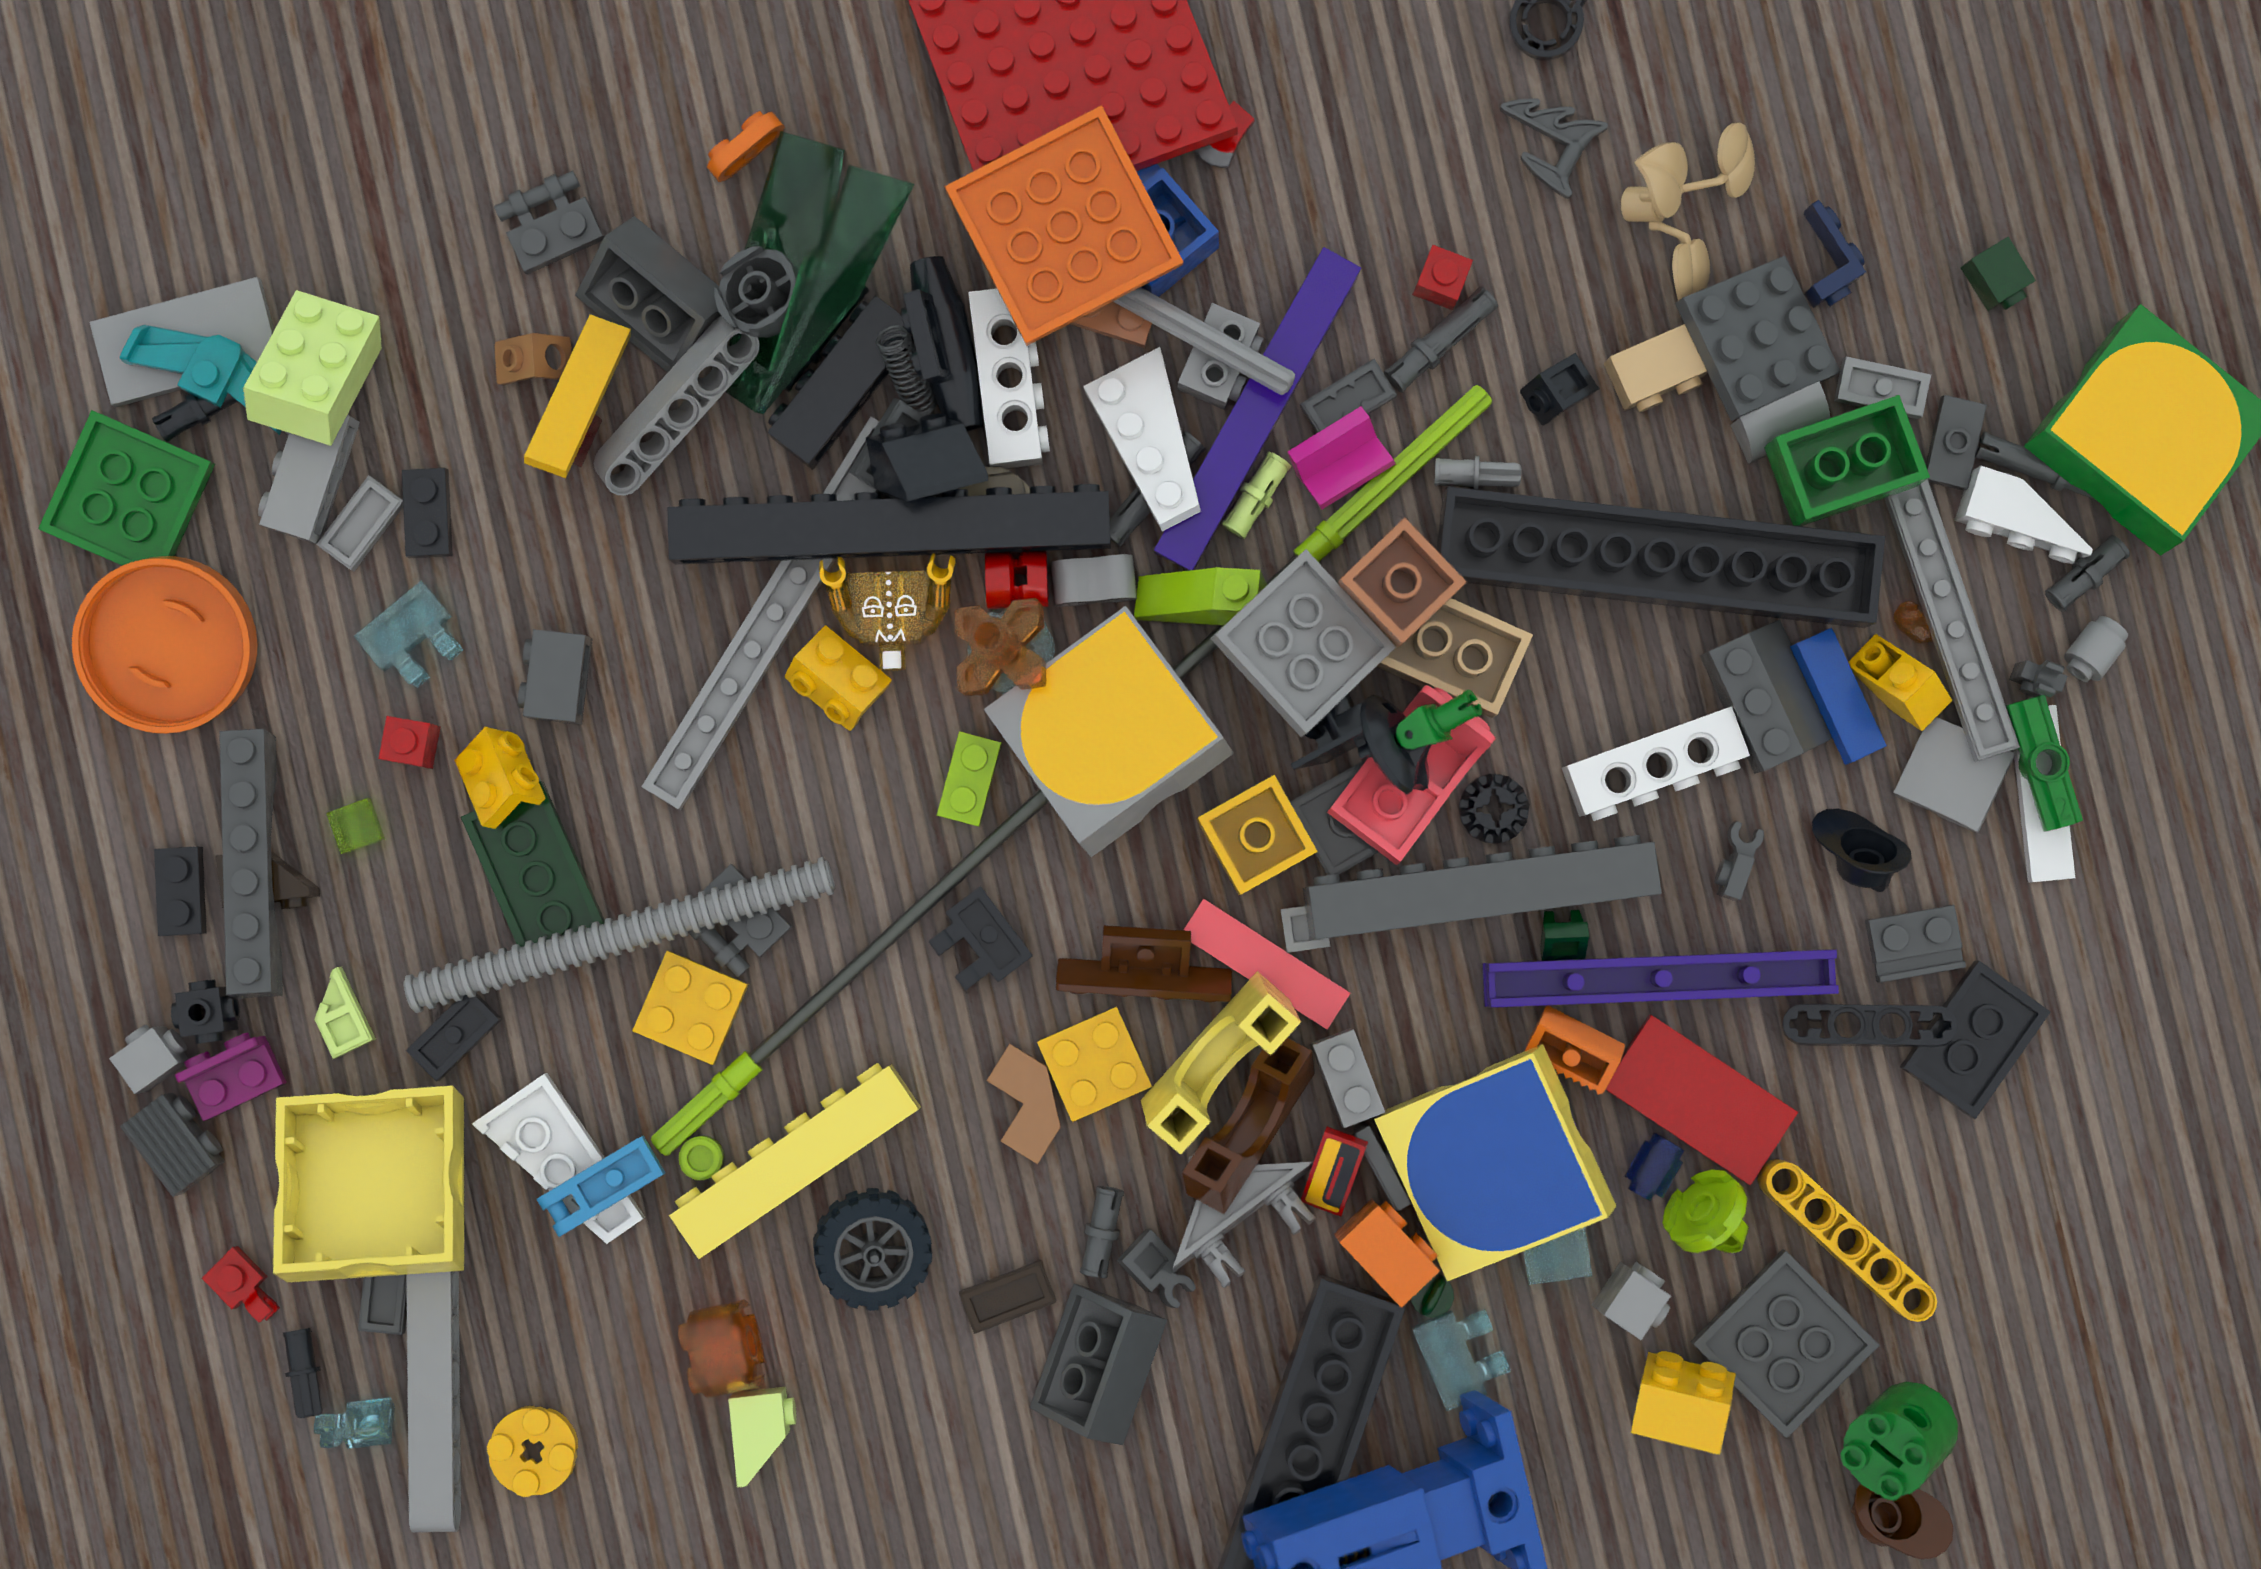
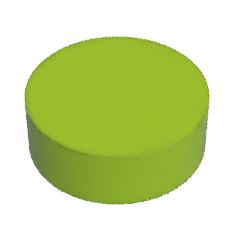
(701, 1157)

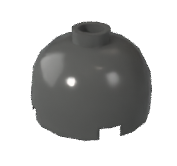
(756, 291)

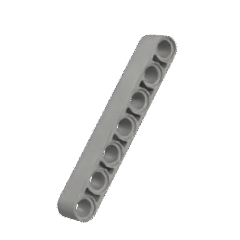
(433, 1402)

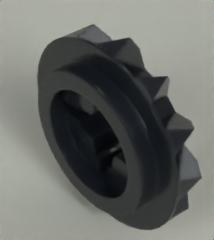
(1480, 824)

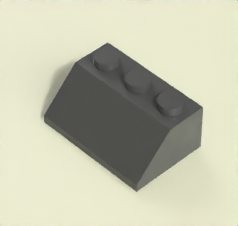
(651, 291)
(1767, 696)
(1098, 1365)

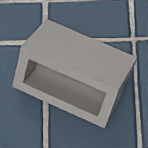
(1779, 417)

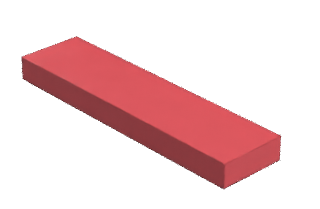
(1250, 952)

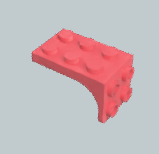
(1387, 815)

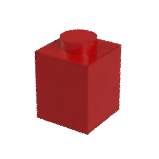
(1442, 277)
(409, 742)

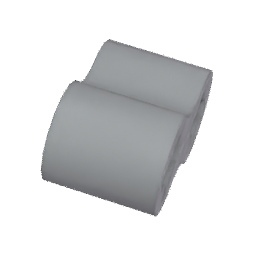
(1093, 580)

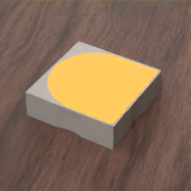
(1109, 732)

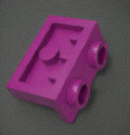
(232, 1076)

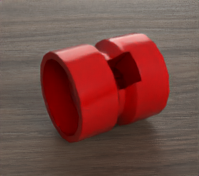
(1000, 578)

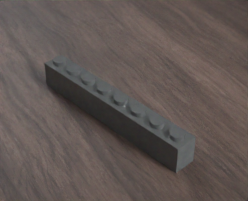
(1481, 890)

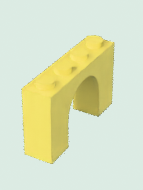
(1179, 1099)

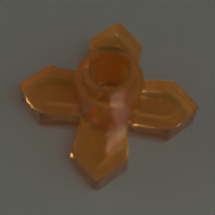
(1000, 647)

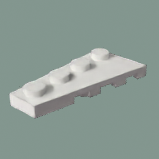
(1145, 429)
(553, 1146)

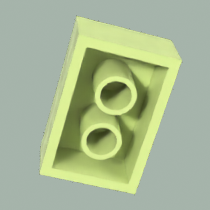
(312, 368)

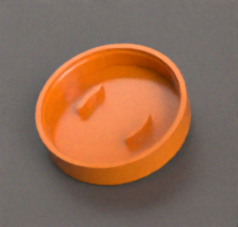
(164, 644)

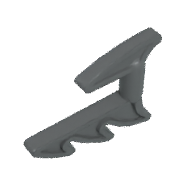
(1572, 134)

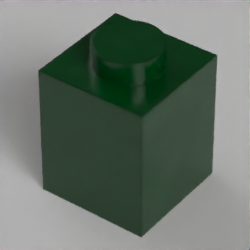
(1999, 275)

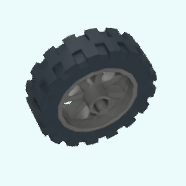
(894, 1283)

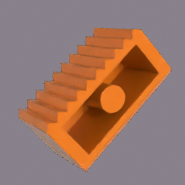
(1577, 1049)

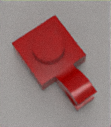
(237, 1281)

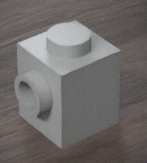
(150, 1057)

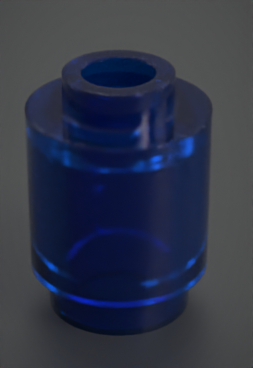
(1654, 1167)

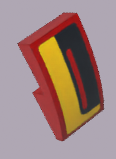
(1334, 1171)

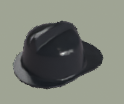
(1862, 850)

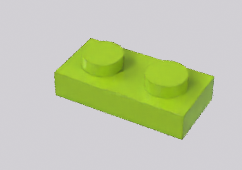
(969, 779)

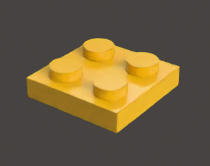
(690, 1007)
(1094, 1064)

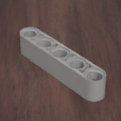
(674, 425)

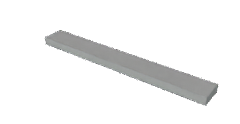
(1951, 622)

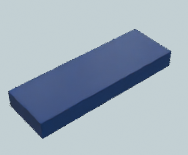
(1838, 696)

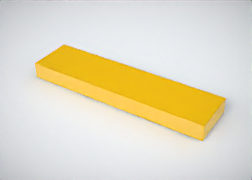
(577, 396)

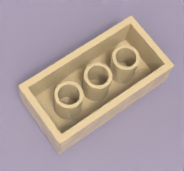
(1461, 652)

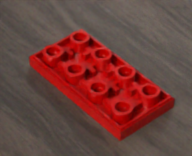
(1700, 1100)

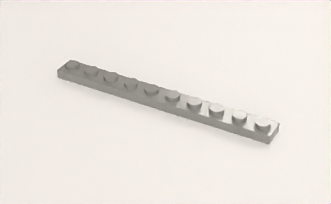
(746, 658)

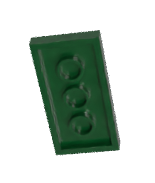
(534, 872)

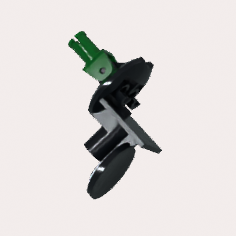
(1388, 736)

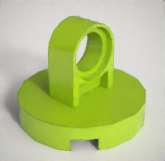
(1708, 1214)

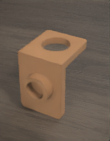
(525, 359)

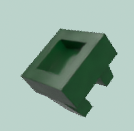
(1564, 939)

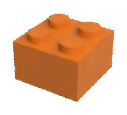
(1386, 1252)

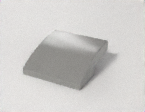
(1948, 780)

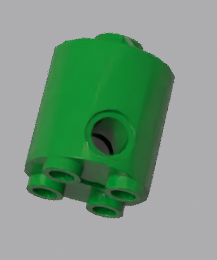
(1900, 1439)

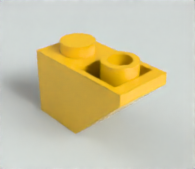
(1900, 682)

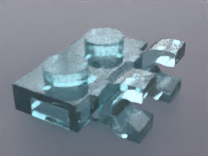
(403, 627)
(1449, 1358)

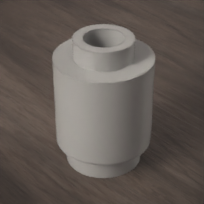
(2096, 649)

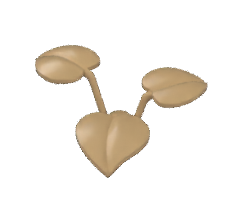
(1665, 173)

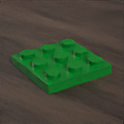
(125, 493)

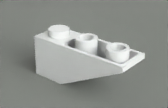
(2014, 510)

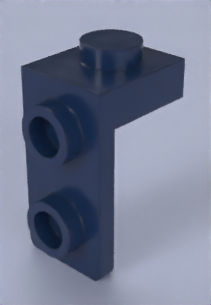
(1845, 255)

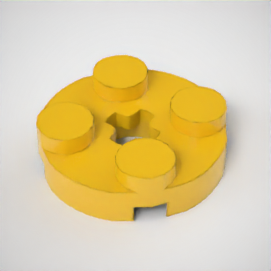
(507, 1449)

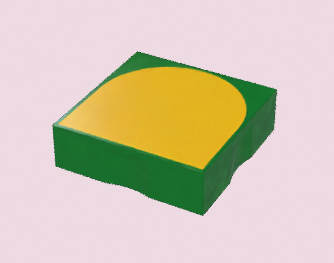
(2150, 430)

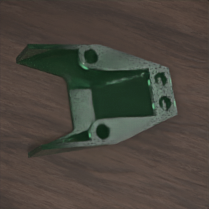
(825, 242)

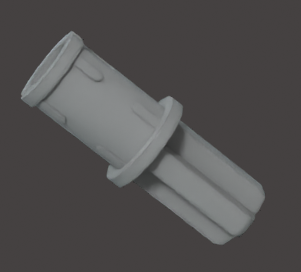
(1474, 473)

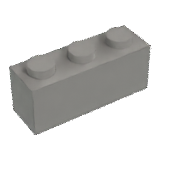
(306, 484)

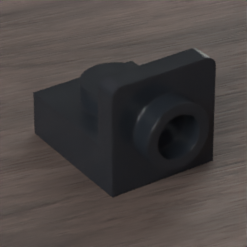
(1558, 389)

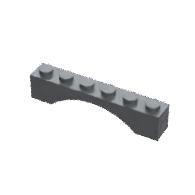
(250, 922)

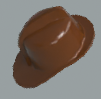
(1912, 1524)

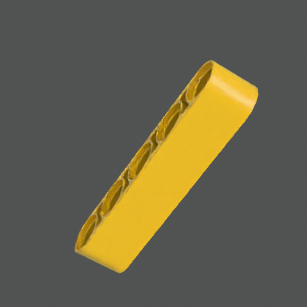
(1866, 1247)

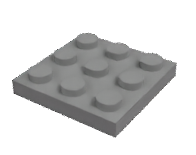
(1303, 643)

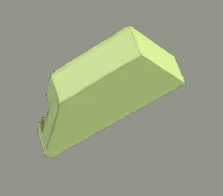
(342, 1017)

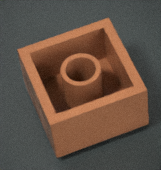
(1401, 582)

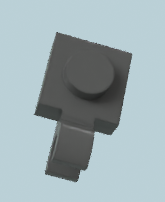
(2039, 679)
(1734, 873)

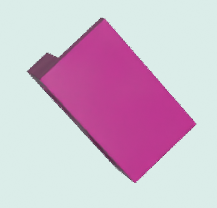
(1340, 458)

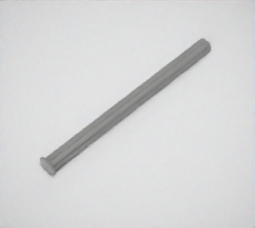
(1208, 340)

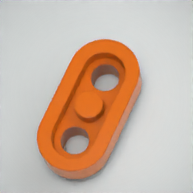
(731, 156)

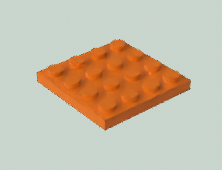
(1064, 225)

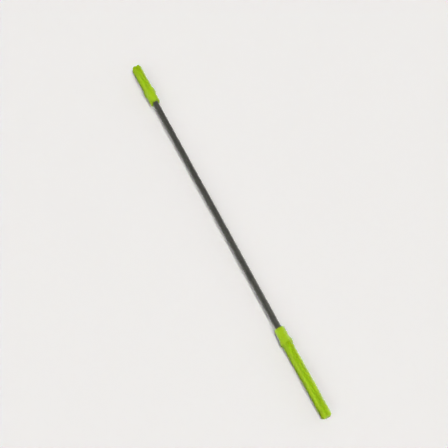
(1321, 542)

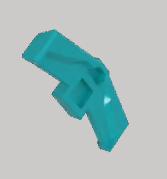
(208, 365)

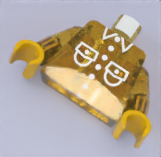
(890, 606)

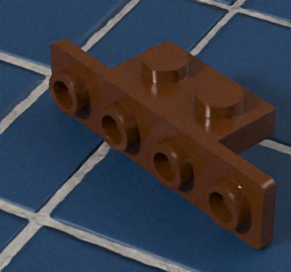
(1144, 965)

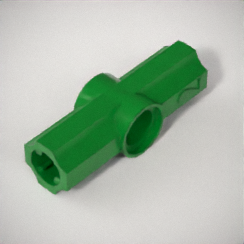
(2054, 791)

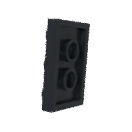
(1992, 1033)

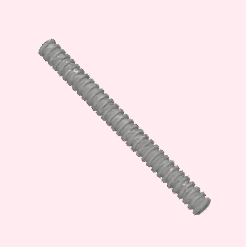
(618, 935)

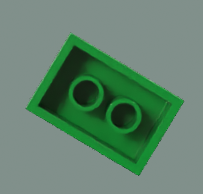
(1846, 461)

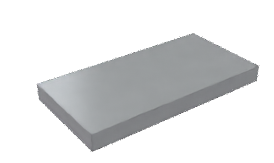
(233, 311)

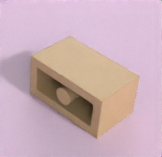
(1656, 368)

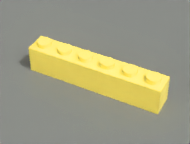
(795, 1160)

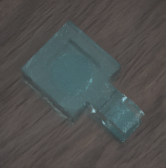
(362, 1425)

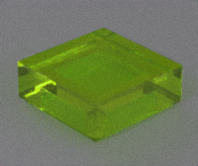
(355, 826)

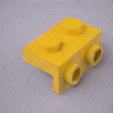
(836, 678)
(498, 775)

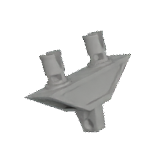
(1206, 1226)

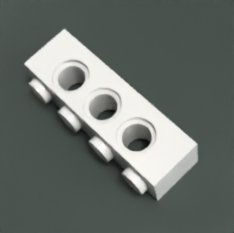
(1005, 446)
(1717, 731)

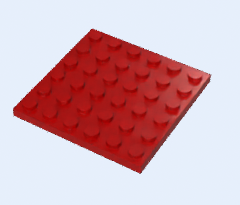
(1040, 63)

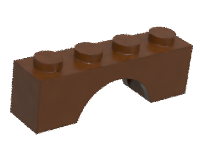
(1230, 1156)

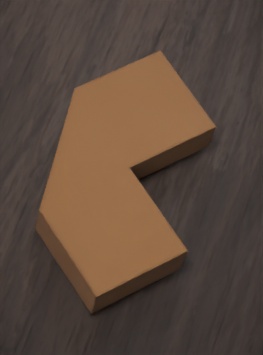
(1030, 1084)

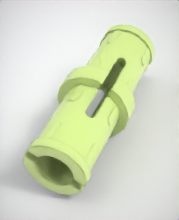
(1256, 495)

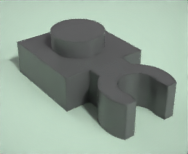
(1151, 1266)

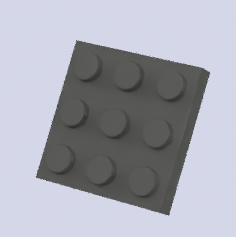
(1757, 337)
(1785, 1343)

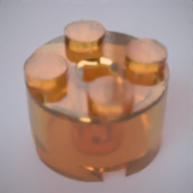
(722, 1349)

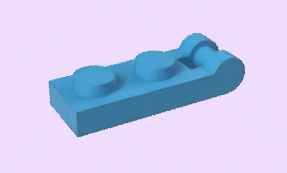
(602, 1185)

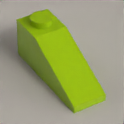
(1196, 595)

